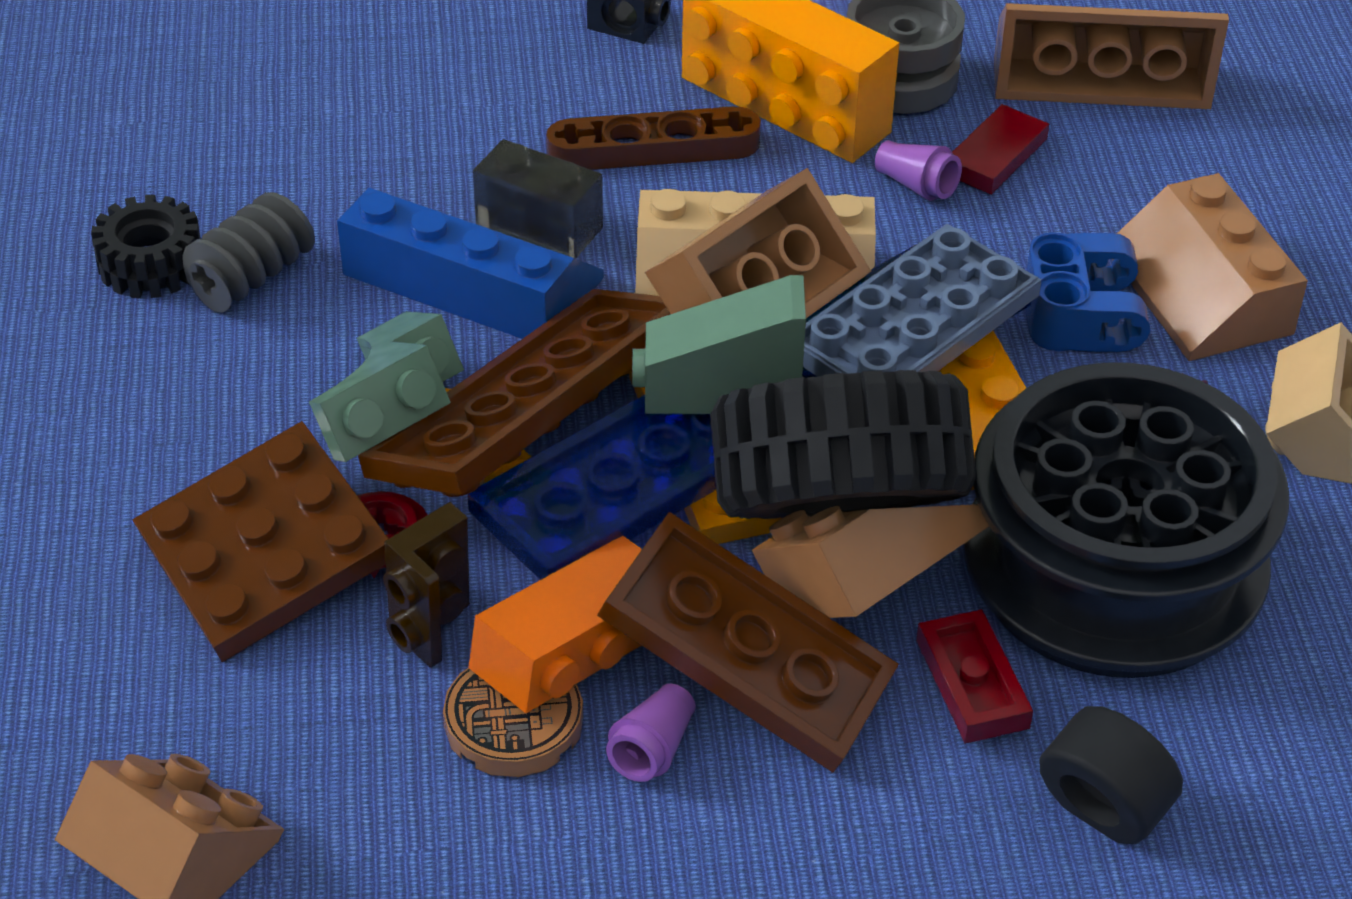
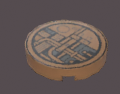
(501, 735)

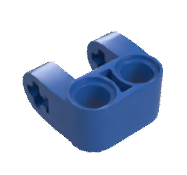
(1081, 295)

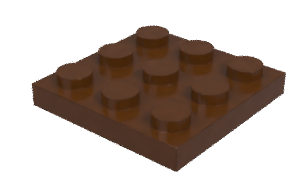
(263, 540)

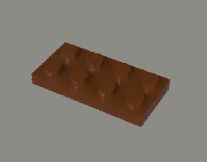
(749, 641)

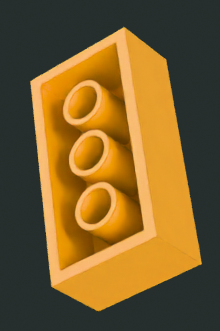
(795, 68)

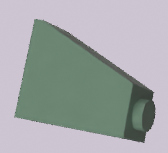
(722, 347)

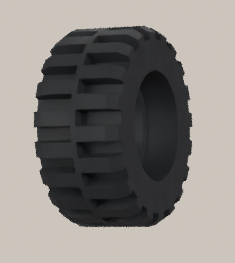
(843, 443)

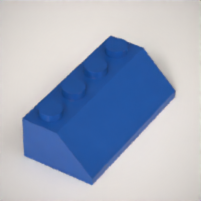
(458, 264)

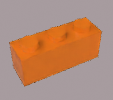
(550, 631)

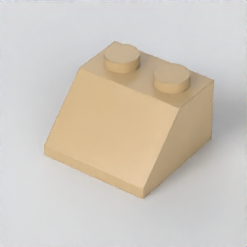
(1314, 405)

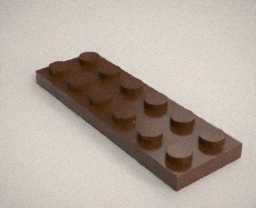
(518, 395)

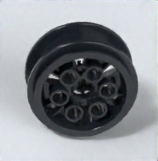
(1125, 519)

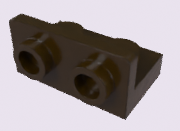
(427, 581)

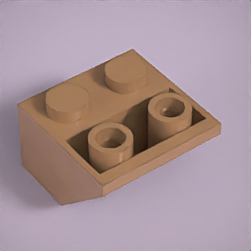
(165, 827)

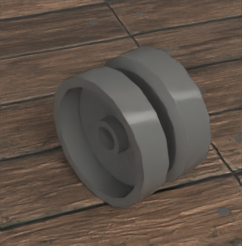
(928, 47)

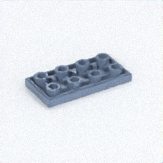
(919, 309)

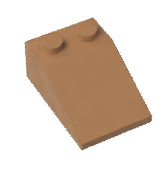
(861, 556)

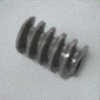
(246, 250)

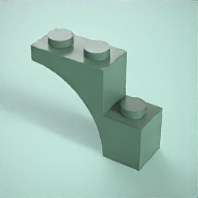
(392, 387)

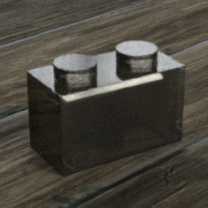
(538, 198)

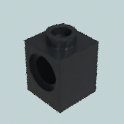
(627, 18)

